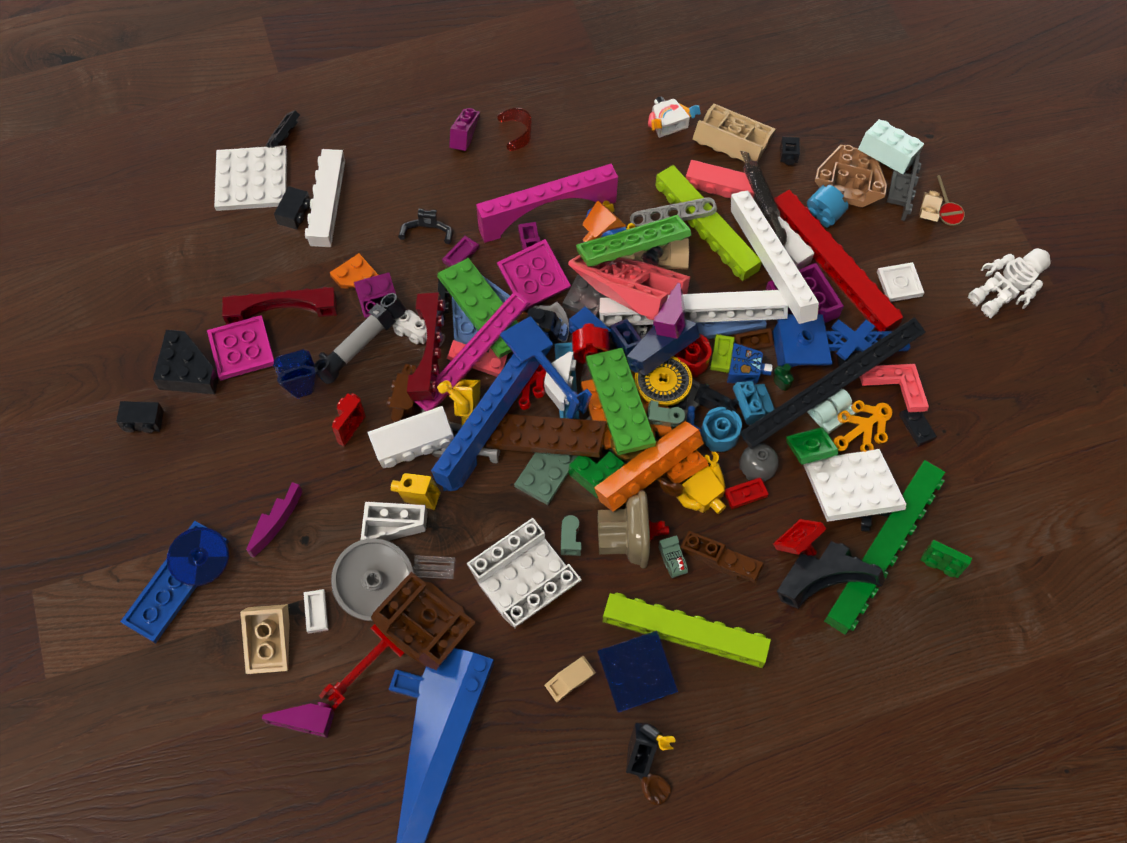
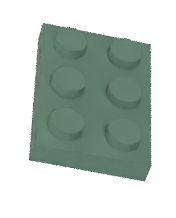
(544, 475)

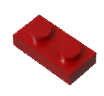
(746, 493)

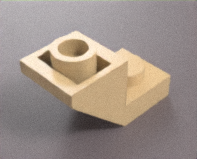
(931, 205)
(570, 678)

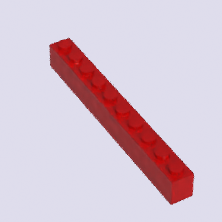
(839, 265)

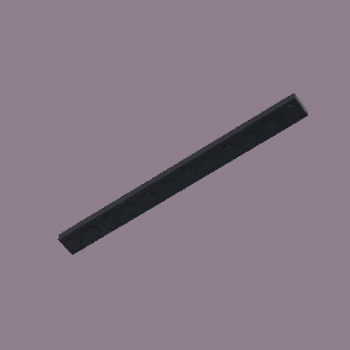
(831, 383)

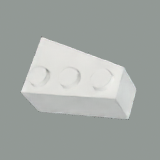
(392, 520)

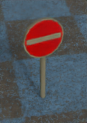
(950, 212)

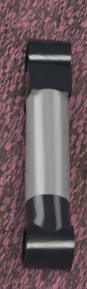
(380, 317)

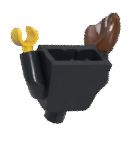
(640, 757)

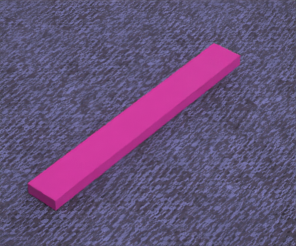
(478, 346)

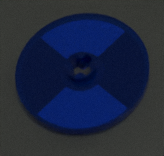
(208, 567)

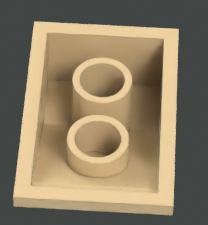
(265, 638)

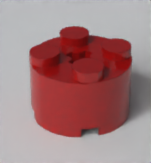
(589, 341)
(696, 356)

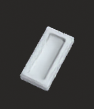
(316, 611)

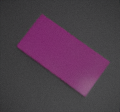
(462, 250)

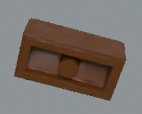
(755, 339)

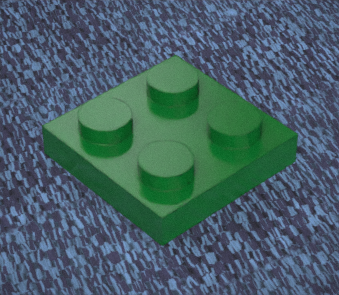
(812, 445)
(946, 559)

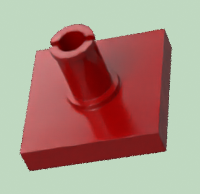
(799, 537)

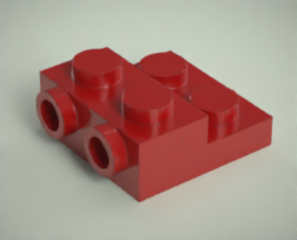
(350, 417)

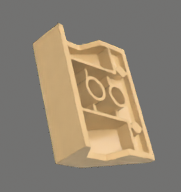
(733, 133)

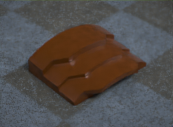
(422, 621)

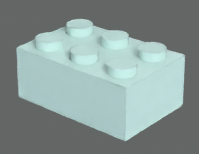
(891, 146)

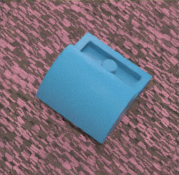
(753, 400)

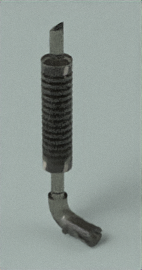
(763, 195)

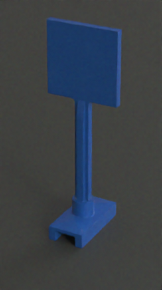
(529, 341)

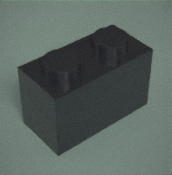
(292, 208)
(140, 416)

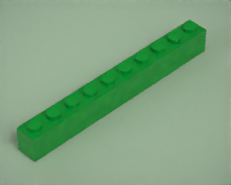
(886, 544)

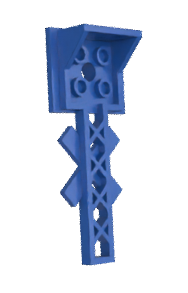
(796, 350)

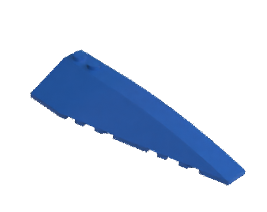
(439, 731)

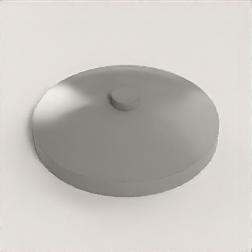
(368, 575)

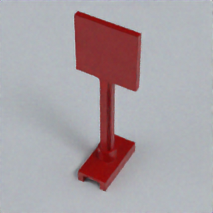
(337, 691)

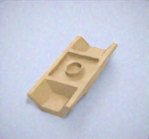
(674, 256)

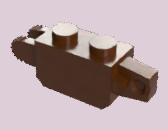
(400, 402)

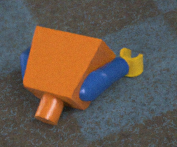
(603, 222)

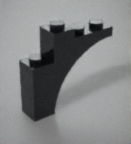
(834, 567)

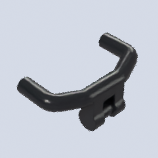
(424, 222)

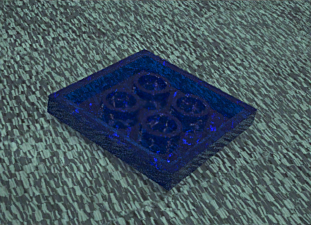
(637, 671)

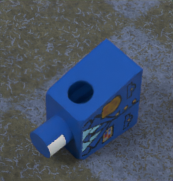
(747, 365)

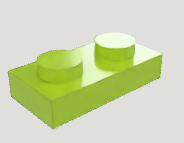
(722, 353)

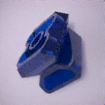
(296, 372)

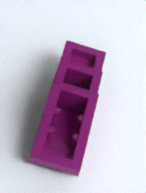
(271, 524)

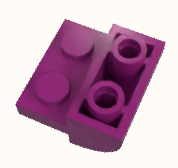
(372, 290)

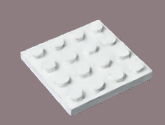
(250, 177)
(854, 485)

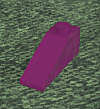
(305, 718)

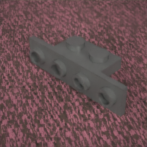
(901, 188)

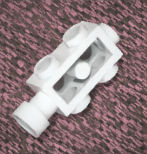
(407, 326)

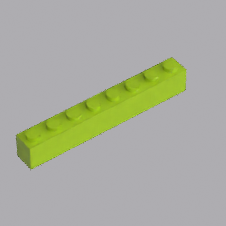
(710, 228)
(687, 630)

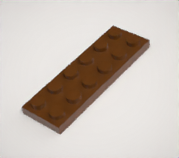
(549, 435)

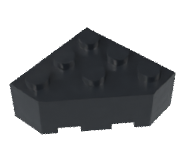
(183, 366)

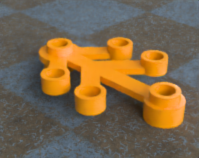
(865, 425)

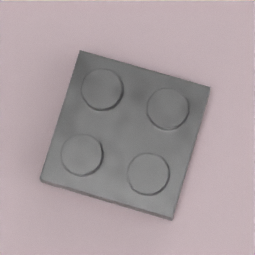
(583, 295)

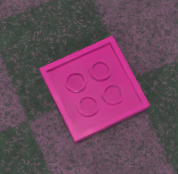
(534, 273)
(240, 347)

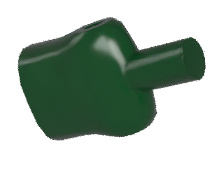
(783, 377)

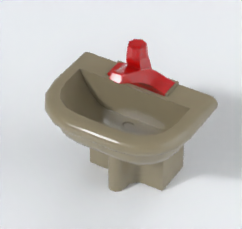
(629, 530)

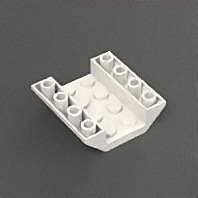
(522, 573)

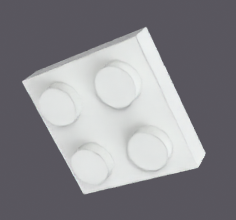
(900, 282)

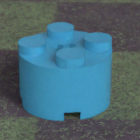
(827, 205)
(721, 429)

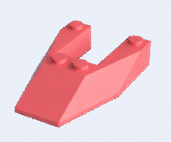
(632, 283)

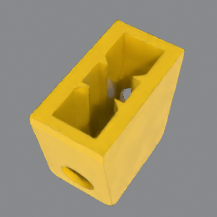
(417, 490)

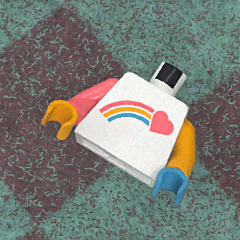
(670, 116)

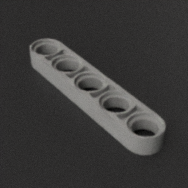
(680, 207)

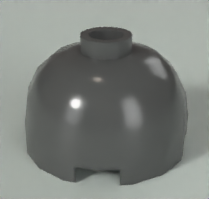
(759, 462)

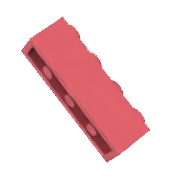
(717, 179)

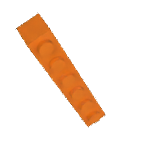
(649, 465)

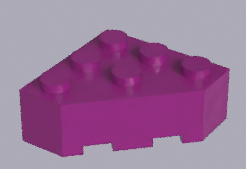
(828, 301)

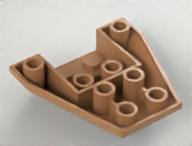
(854, 175)

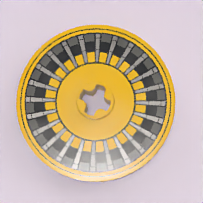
(666, 393)

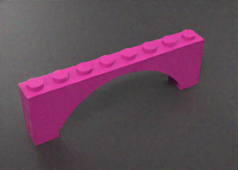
(499, 213)

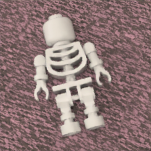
(1018, 275)

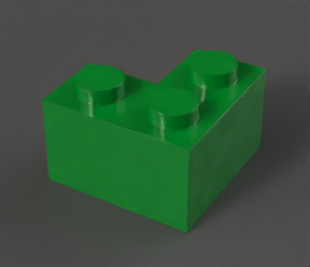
(591, 474)

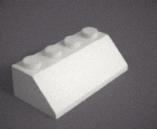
(411, 437)

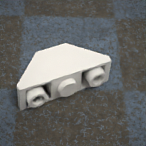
(564, 366)

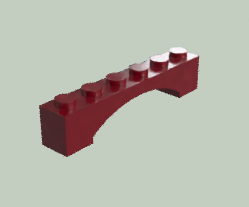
(242, 307)
(423, 382)

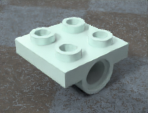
(826, 412)

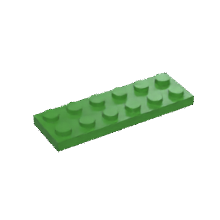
(633, 240)
(474, 297)
(620, 401)

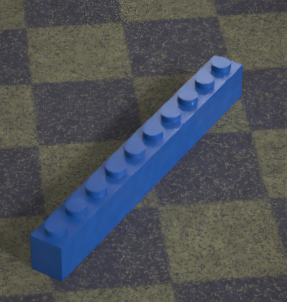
(484, 420)

